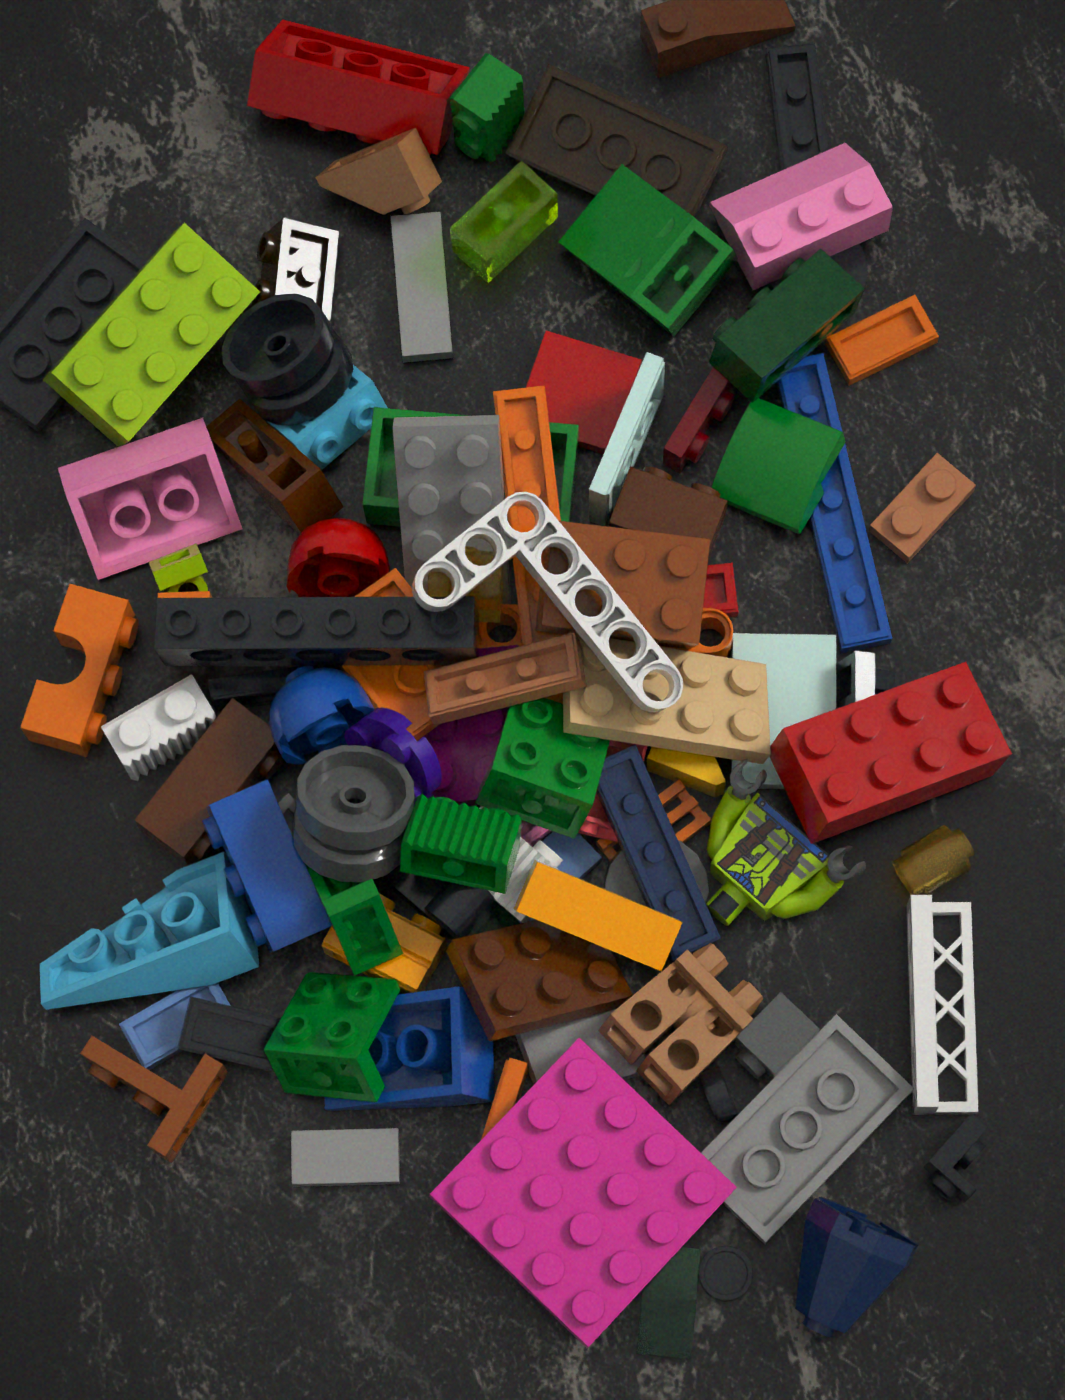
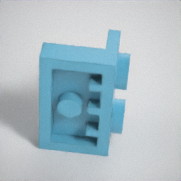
(340, 425)

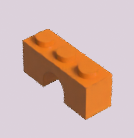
(71, 713)

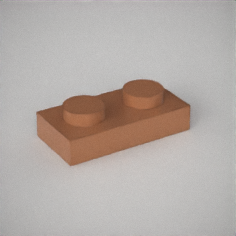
(922, 508)

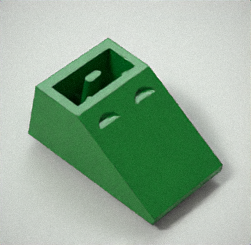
(649, 249)

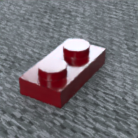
(689, 437)

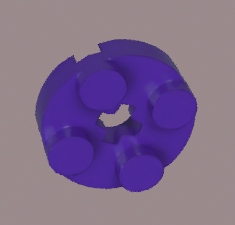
(387, 732)

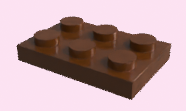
(535, 977)

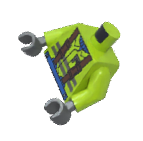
(767, 858)

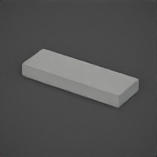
(421, 287)

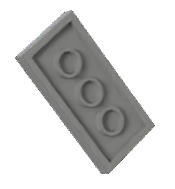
(445, 483)
(804, 1126)

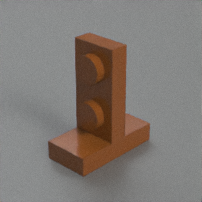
(156, 1093)

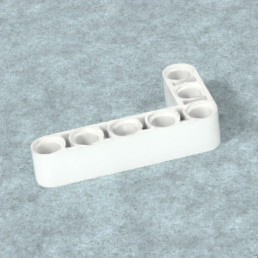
(559, 588)

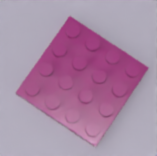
(582, 1192)

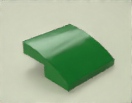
(777, 464)

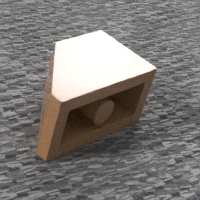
(385, 175)

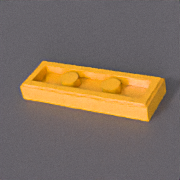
(597, 915)

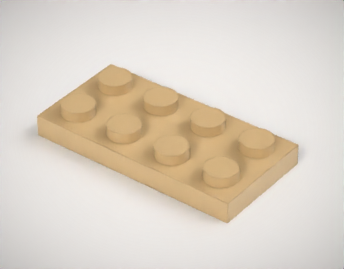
(718, 713)

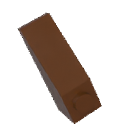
(696, 31)
(273, 467)

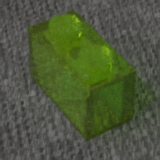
(504, 222)

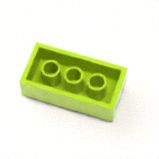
(151, 335)

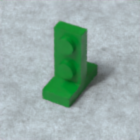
(358, 921)

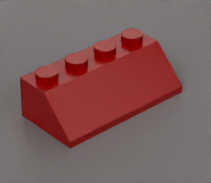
(353, 85)

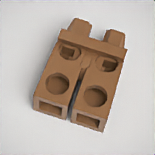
(693, 1004)

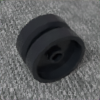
(287, 359)

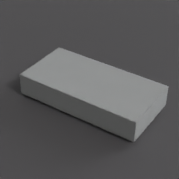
(345, 1157)

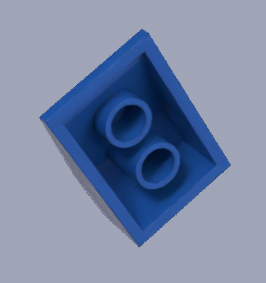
(429, 1054)

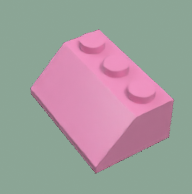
(804, 208)
(149, 498)

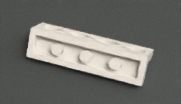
(923, 1006)

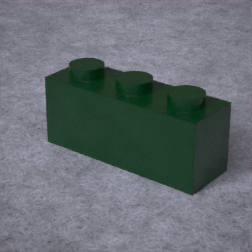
(785, 324)

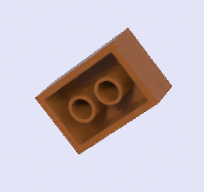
(652, 572)

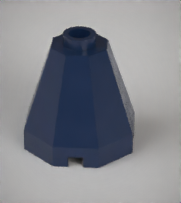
(846, 1265)

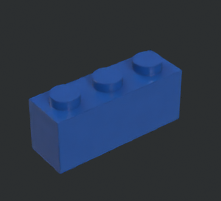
(265, 867)

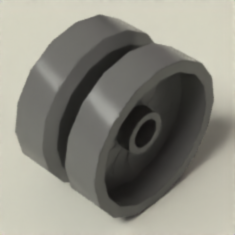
(352, 812)

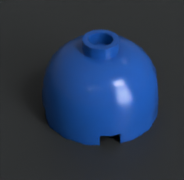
(315, 711)

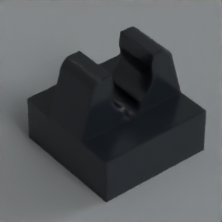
(860, 679)

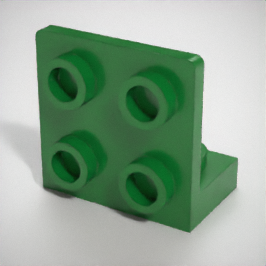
(542, 770)
(328, 1035)

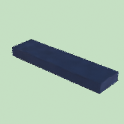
(653, 849)

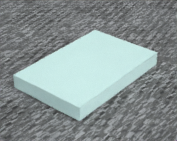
(627, 439)
(798, 684)

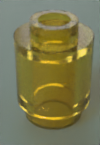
(934, 860)

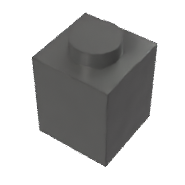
(774, 1038)

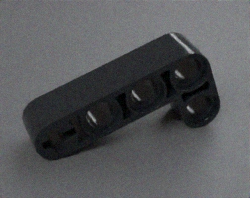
(452, 906)

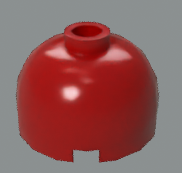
(336, 559)

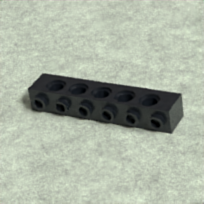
(314, 631)

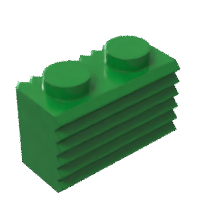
(487, 108)
(461, 843)

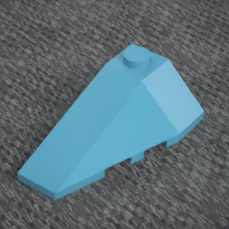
(171, 942)

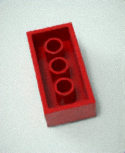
(888, 752)

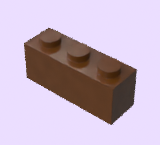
(223, 761)

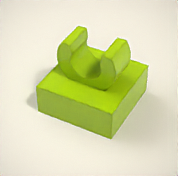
(179, 568)

